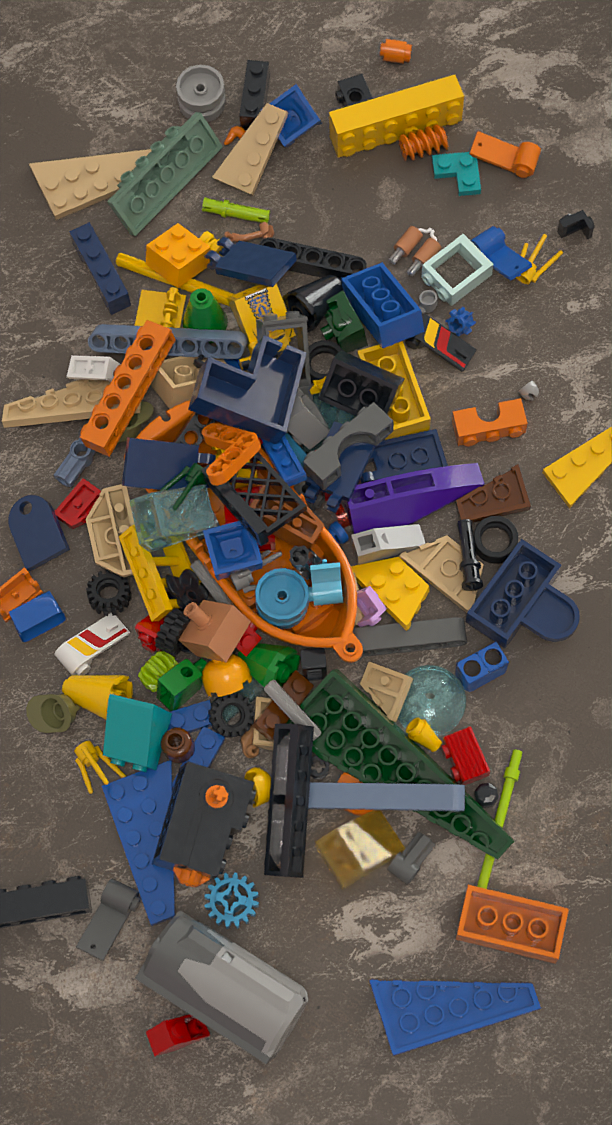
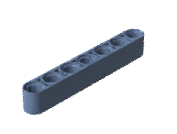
(180, 347)
(387, 796)

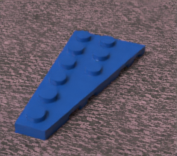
(139, 811)

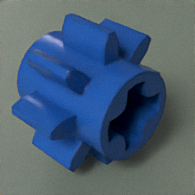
(460, 321)

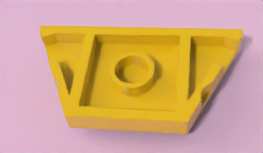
(396, 586)

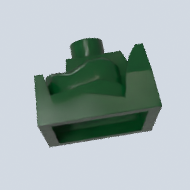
(343, 324)

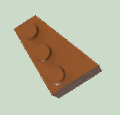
(300, 531)

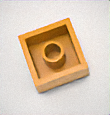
(177, 255)

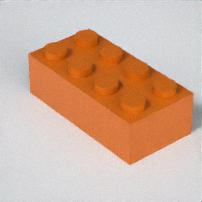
(512, 924)

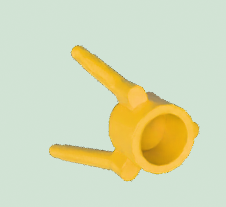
(531, 274)
(88, 756)

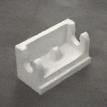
(92, 368)

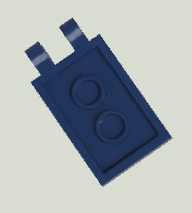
(250, 262)
(406, 455)
(155, 463)
(353, 463)

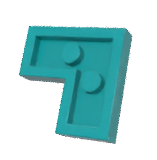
(461, 166)

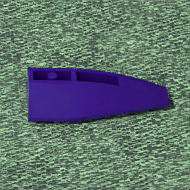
(409, 496)

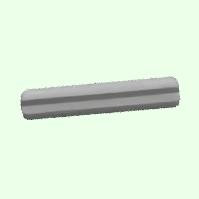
(209, 582)
(289, 707)

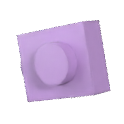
(370, 606)

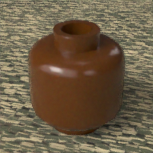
(177, 745)

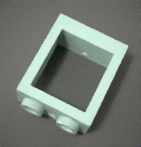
(472, 255)

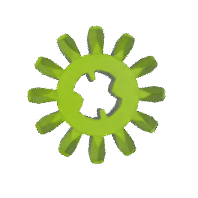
(155, 668)

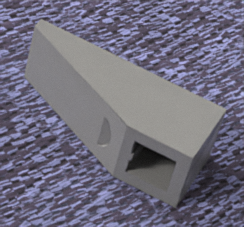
(385, 542)

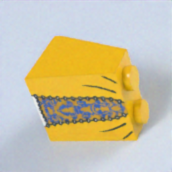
(255, 303)

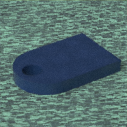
(37, 533)

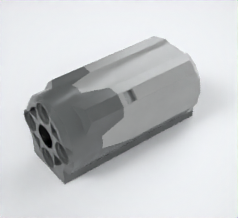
(223, 986)

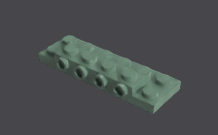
(163, 172)

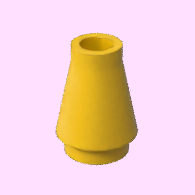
(421, 732)

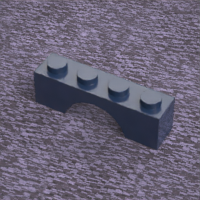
(101, 268)

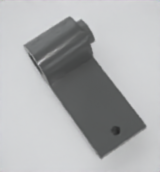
(108, 920)

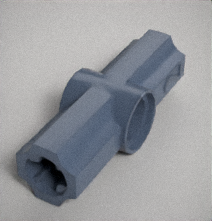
(73, 464)

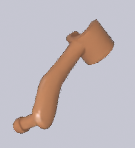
(265, 231)

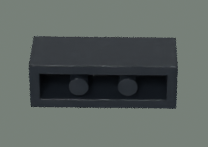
(254, 91)

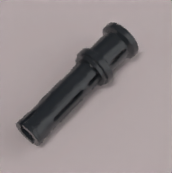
(469, 565)

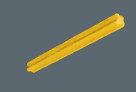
(139, 266)

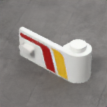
(79, 651)

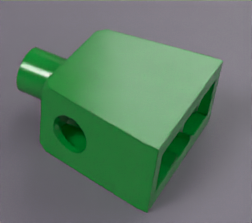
(180, 684)

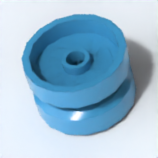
(286, 585)

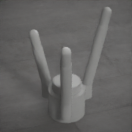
(242, 579)

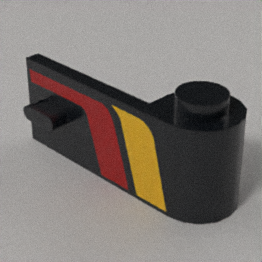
(442, 343)

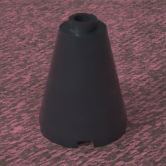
(311, 299)

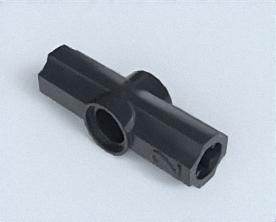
(302, 558)

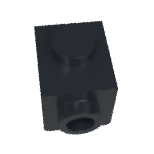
(574, 222)

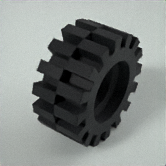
(111, 604)
(171, 631)
(242, 725)

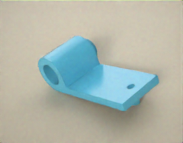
(326, 584)

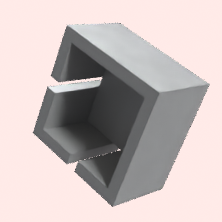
(307, 422)

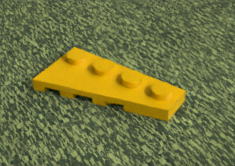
(580, 468)

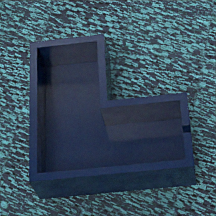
(252, 399)

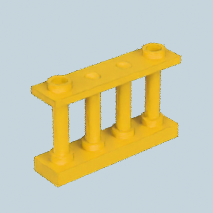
(146, 573)

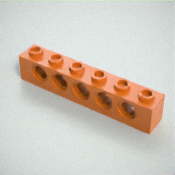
(106, 439)

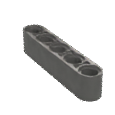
(419, 637)

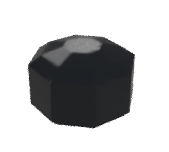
(486, 795)

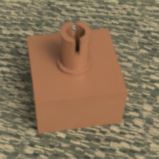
(213, 629)

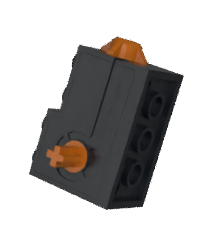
(201, 823)

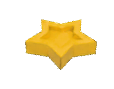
(318, 384)

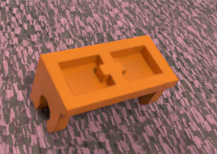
(16, 592)

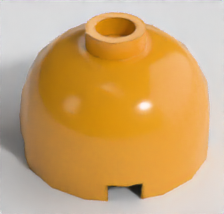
(225, 677)

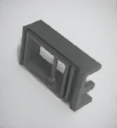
(292, 320)

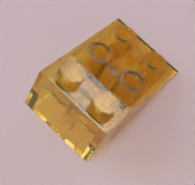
(359, 847)

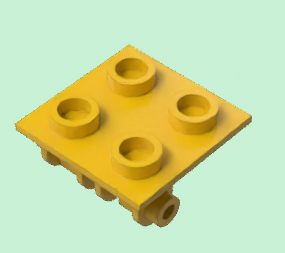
(161, 308)

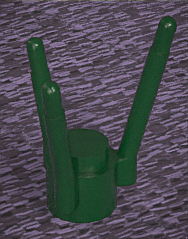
(193, 477)

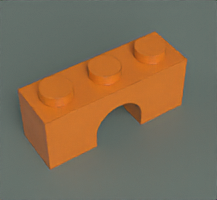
(471, 429)

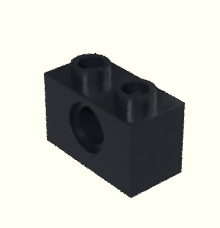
(351, 90)

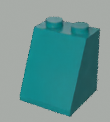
(134, 732)

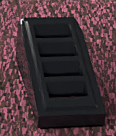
(314, 664)

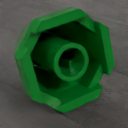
(271, 663)

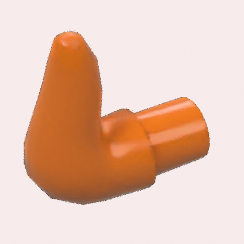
(234, 132)

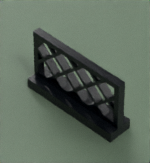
(244, 513)

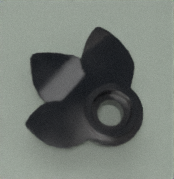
(186, 588)

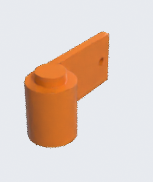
(519, 160)

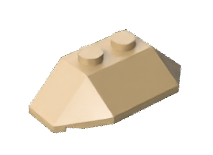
(105, 523)

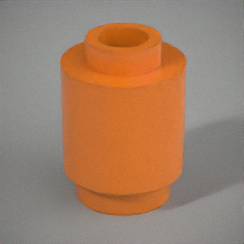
(396, 51)

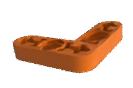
(241, 447)

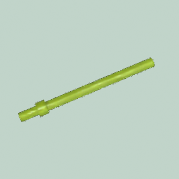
(511, 776)

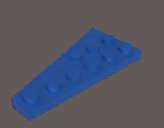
(434, 1011)

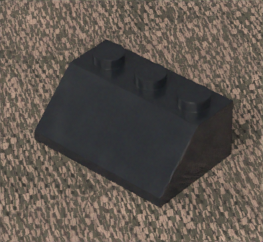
(357, 384)

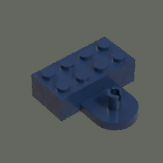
(524, 596)

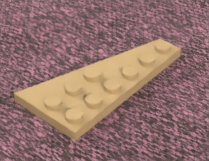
(82, 181)
(58, 406)

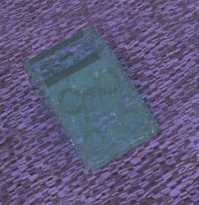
(162, 526)

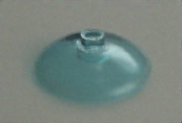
(444, 709)

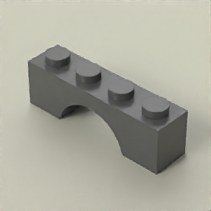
(369, 426)

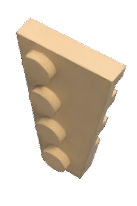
(250, 155)

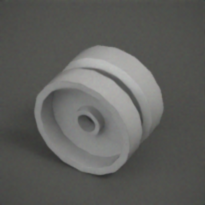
(201, 91)

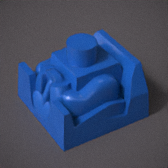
(300, 116)
(232, 549)

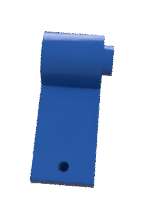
(504, 259)

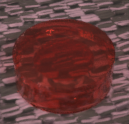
(342, 517)

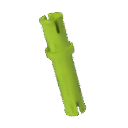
(225, 209)

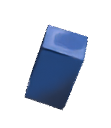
(37, 616)
(472, 683)

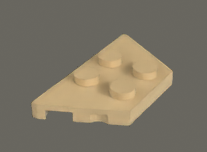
(439, 566)

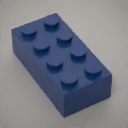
(383, 305)

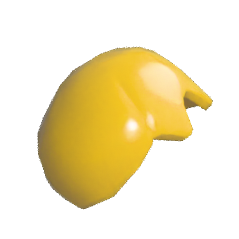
(262, 785)

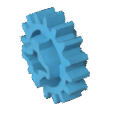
(220, 898)

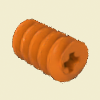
(423, 141)

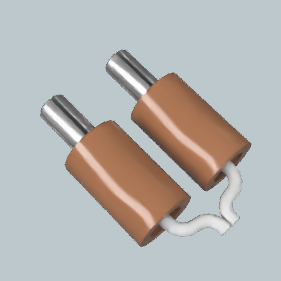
(407, 244)

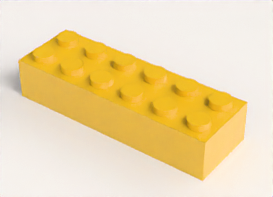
(398, 113)

